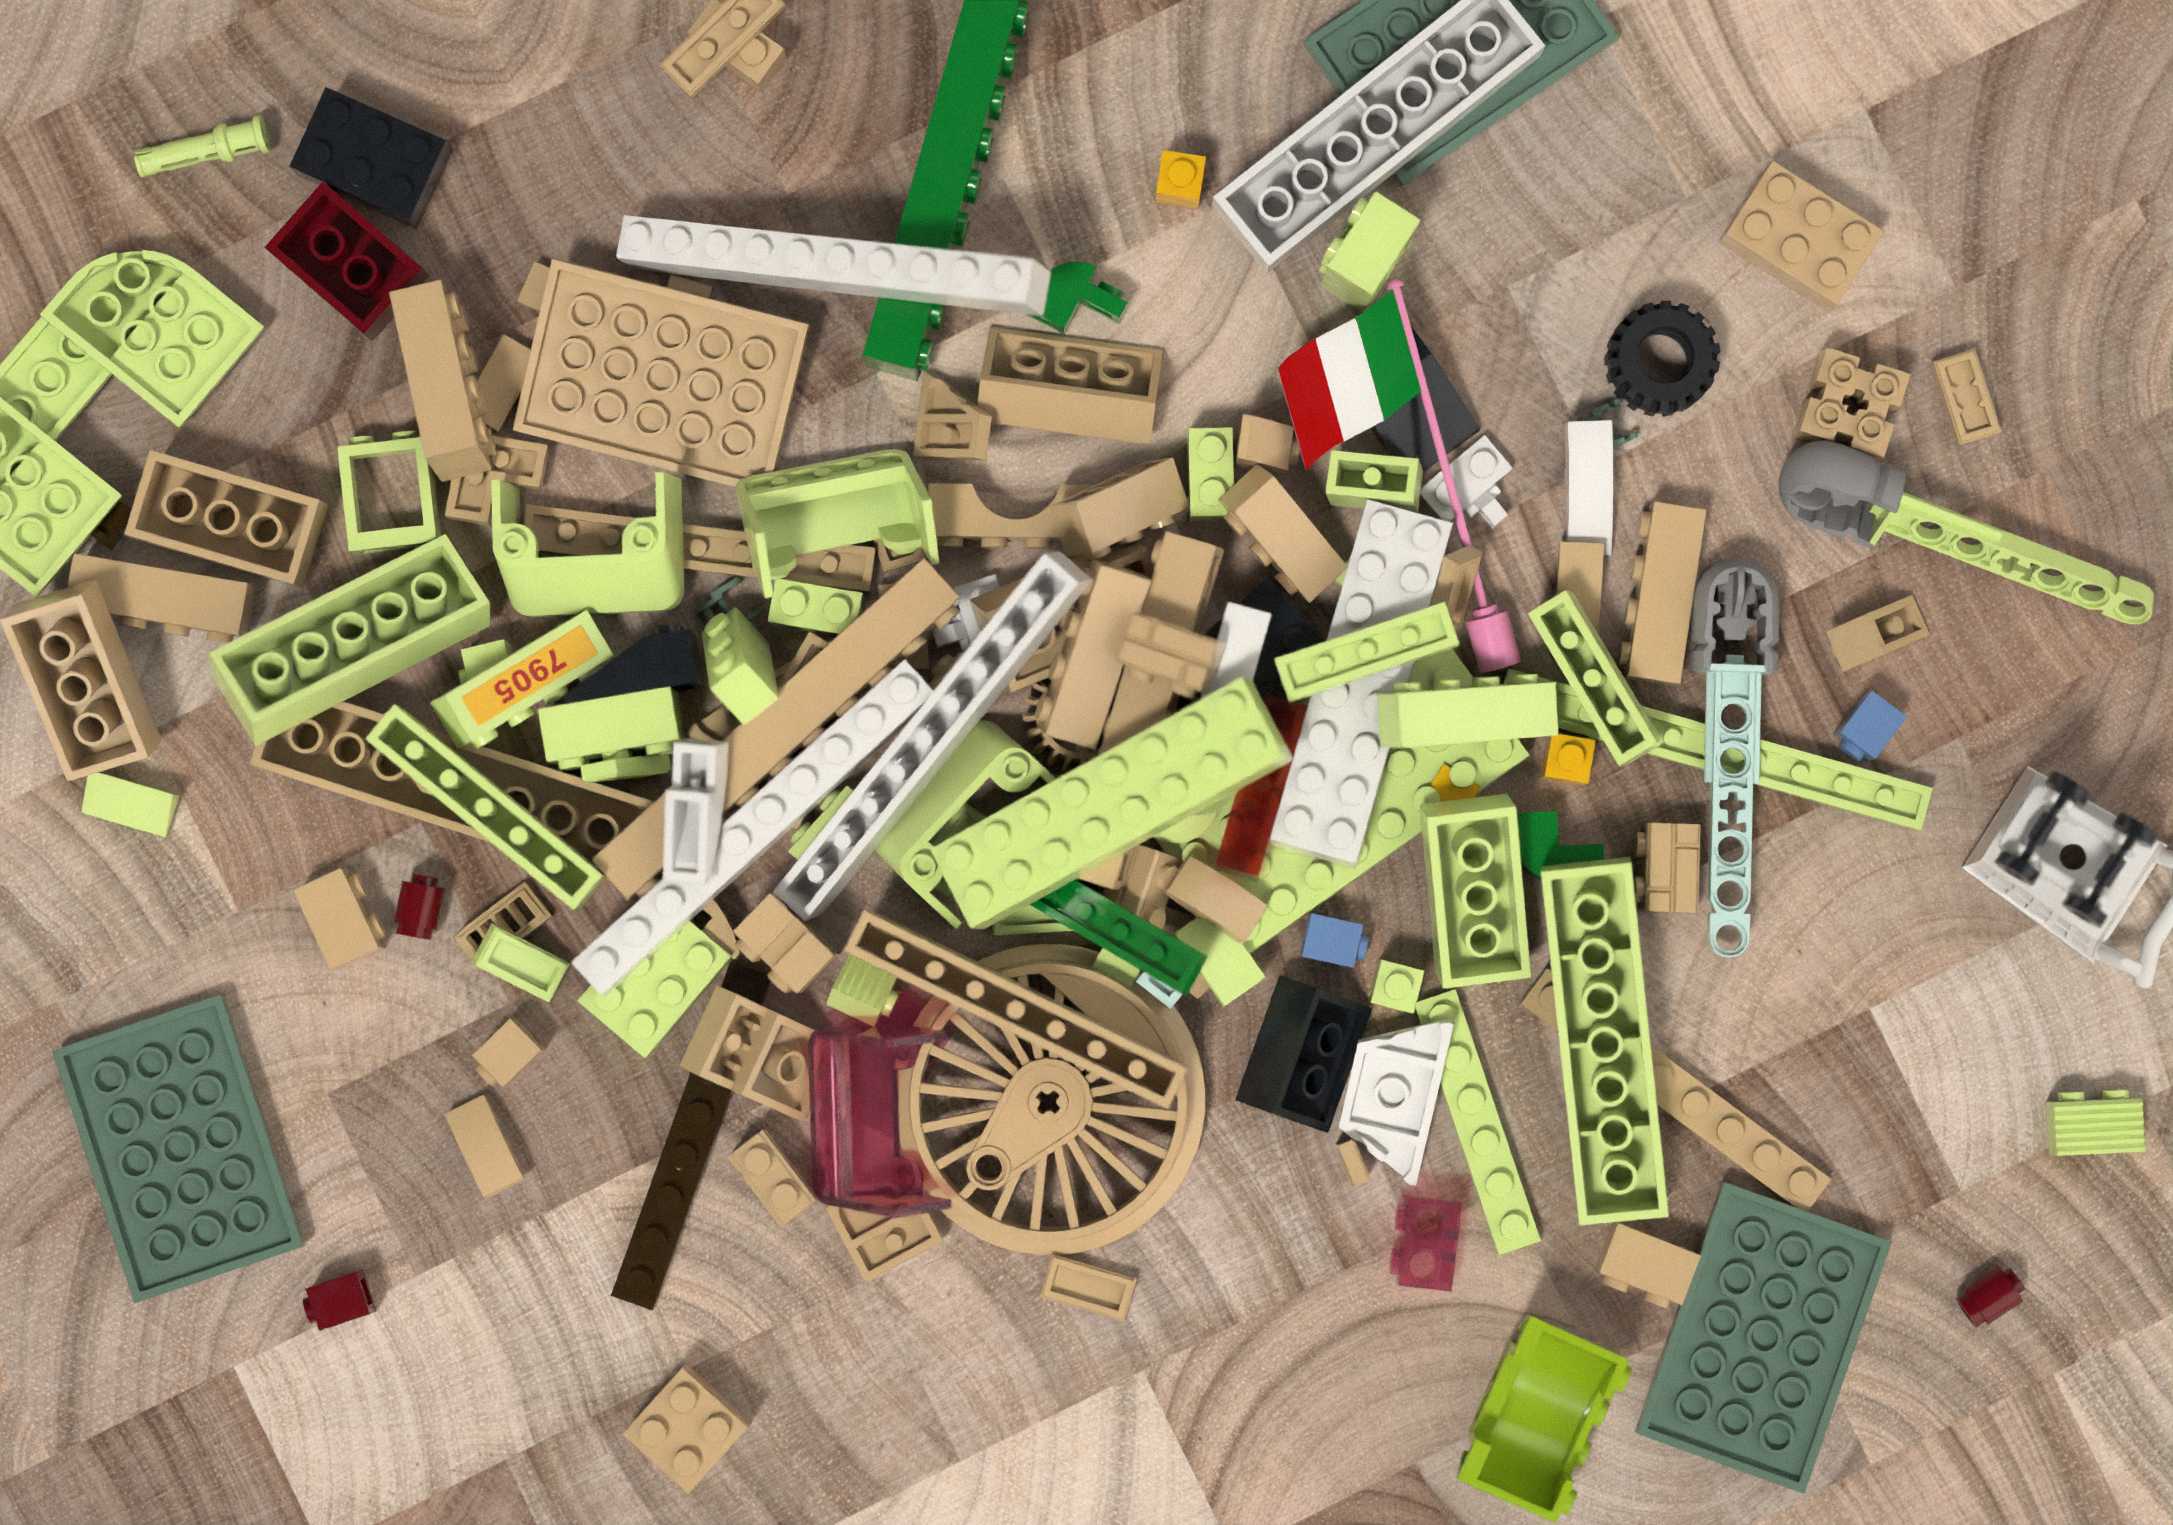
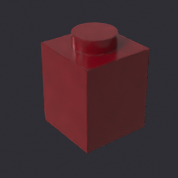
(339, 1300)

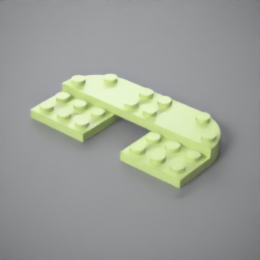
(118, 316)

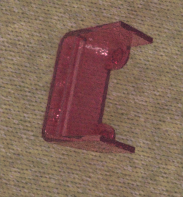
(858, 1119)

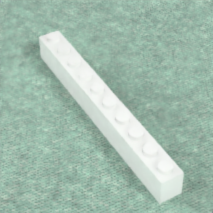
(834, 265)
(932, 735)
(757, 827)

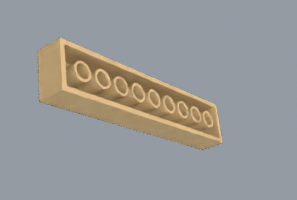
(337, 757)

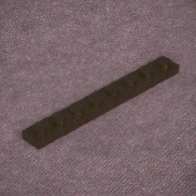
(679, 1169)

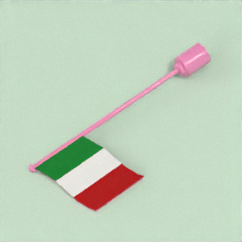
(1358, 380)

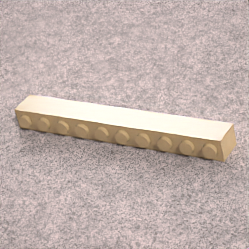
(804, 706)

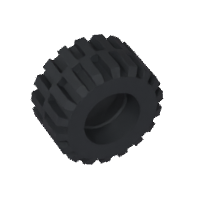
(1683, 328)

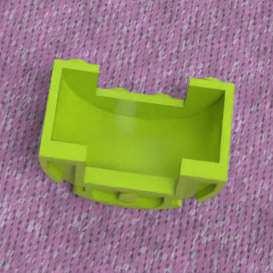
(1539, 1417)

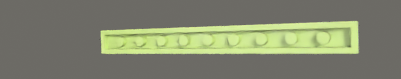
(1780, 766)

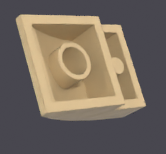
(752, 1053)

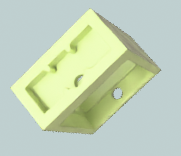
(389, 539)

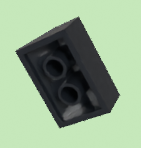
(1303, 1054)

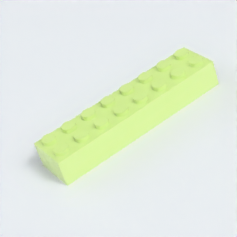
(1111, 804)
(1604, 1041)

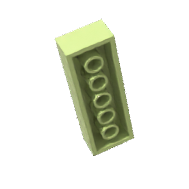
(349, 639)

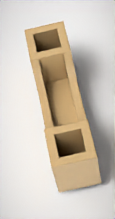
(963, 517)

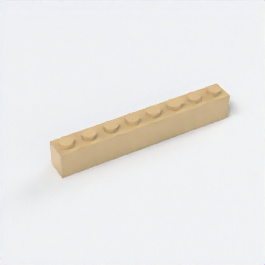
(1178, 596)
(1016, 1008)

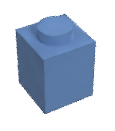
(1868, 727)
(1334, 941)

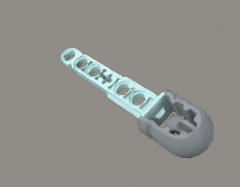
(1738, 685)

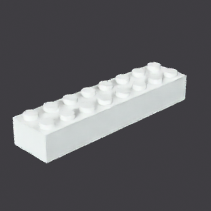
(1376, 127)
(1339, 744)

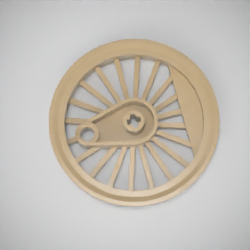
(1025, 1134)

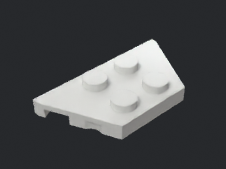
(1395, 1093)

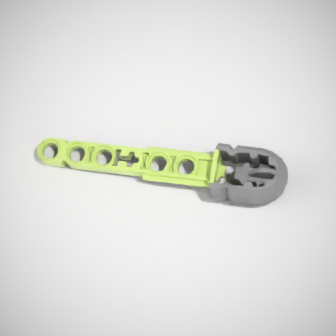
(1853, 495)

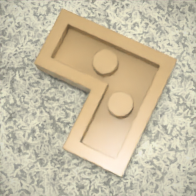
(515, 462)

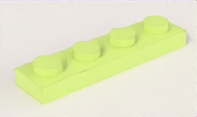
(1366, 652)

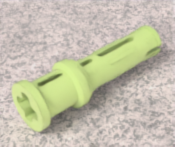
(222, 143)

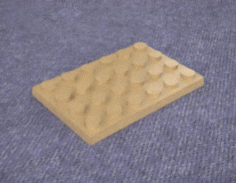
(659, 375)

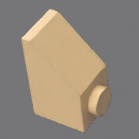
(1266, 444)
(1877, 633)

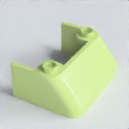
(832, 508)
(637, 581)
(981, 755)

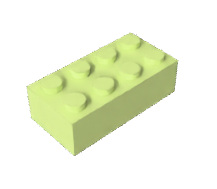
(1475, 890)

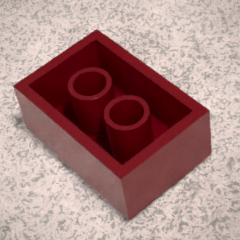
(345, 259)

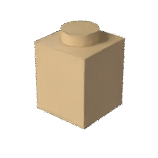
(507, 1054)

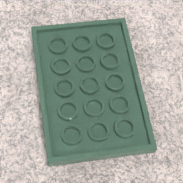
(1378, 28)
(178, 1148)
(1763, 1337)

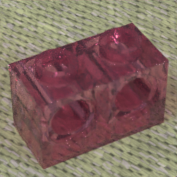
(1439, 1243)

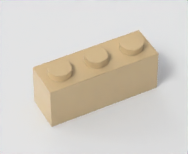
(1119, 508)
(1281, 534)

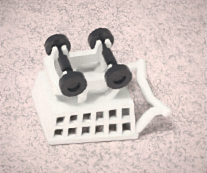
(2082, 906)

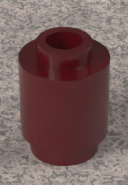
(419, 907)
(1990, 1296)

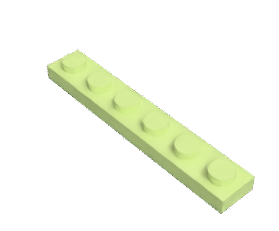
(1480, 1130)

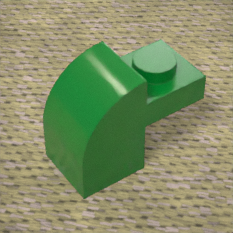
(1071, 286)
(1541, 846)

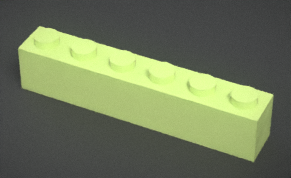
(486, 807)

